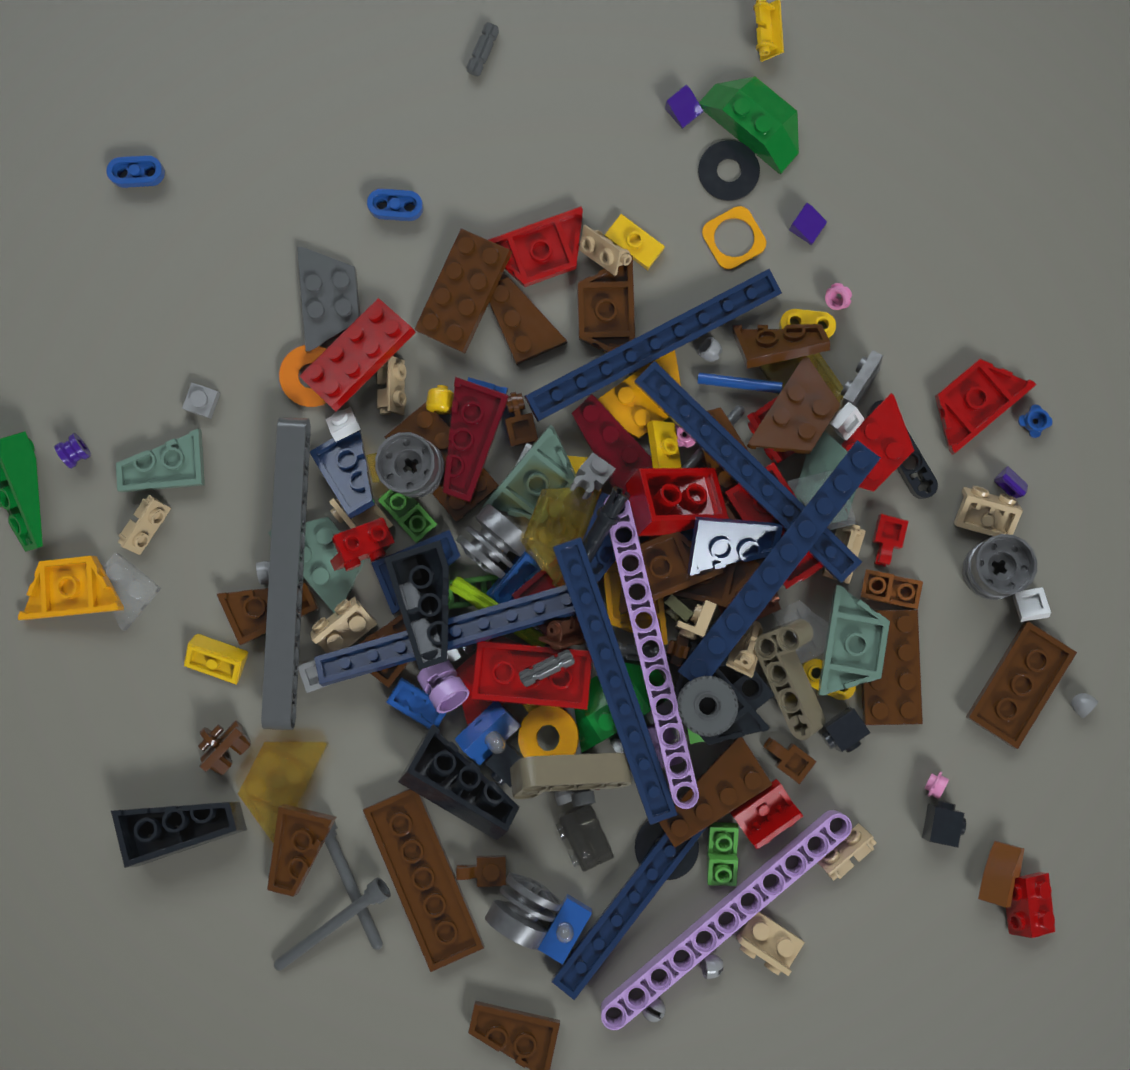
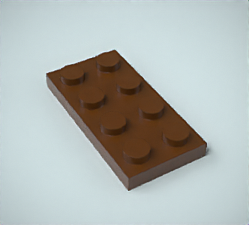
(463, 290)
(435, 430)
(1021, 684)
(897, 695)

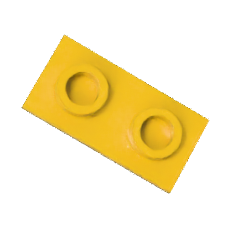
(769, 29)

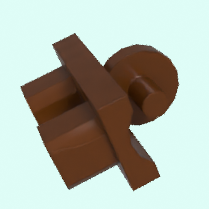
(214, 756)

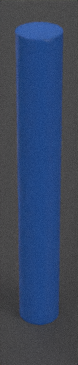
(740, 383)

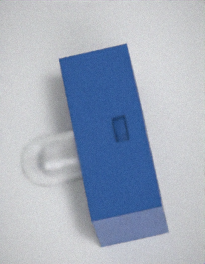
(488, 733)
(565, 929)

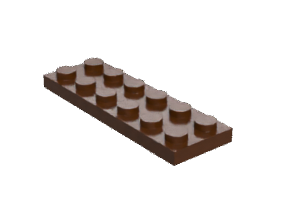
(423, 879)

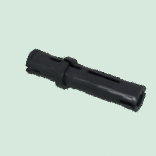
(606, 519)

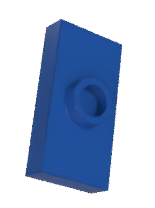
(523, 569)
(415, 704)

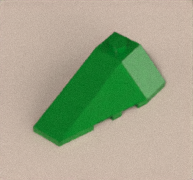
(20, 489)

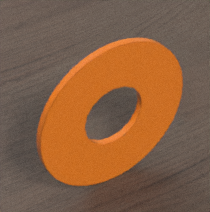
(290, 376)

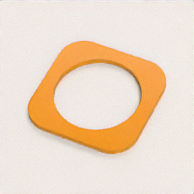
(735, 213)

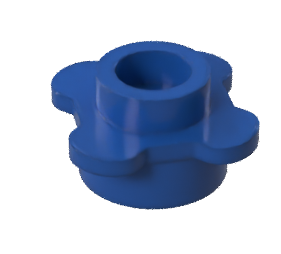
(1042, 417)

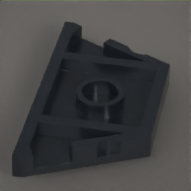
(747, 719)

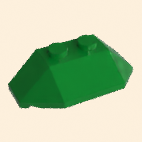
(756, 119)
(596, 722)

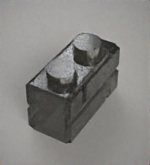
(585, 837)

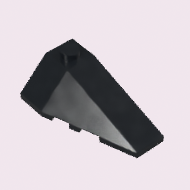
(422, 593)

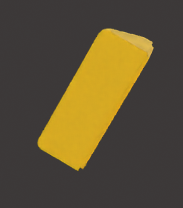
(215, 658)

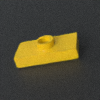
(637, 241)
(663, 444)

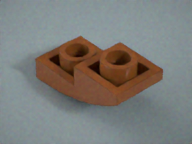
(891, 589)
(1000, 873)

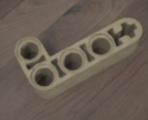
(800, 713)
(568, 772)

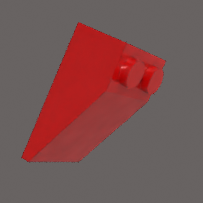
(672, 498)

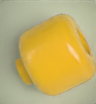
(440, 400)

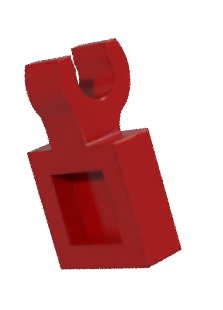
(889, 534)

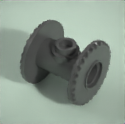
(707, 723)

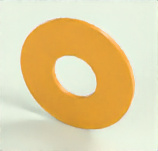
(545, 716)

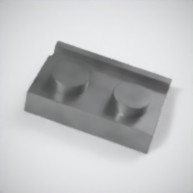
(867, 371)

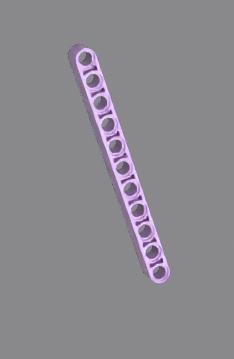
(653, 633)
(719, 932)

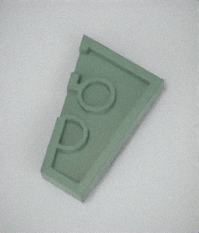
(167, 466)

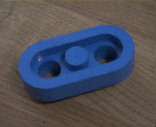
(137, 171)
(396, 204)

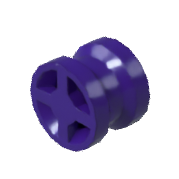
(72, 450)

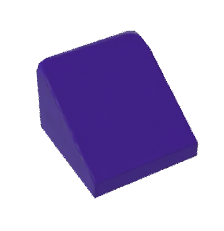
(683, 106)
(808, 224)
(1011, 483)

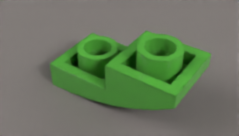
(408, 514)
(722, 854)

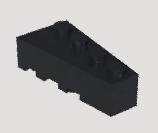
(458, 786)
(165, 831)

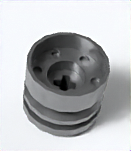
(395, 460)
(493, 541)
(1015, 567)
(525, 906)

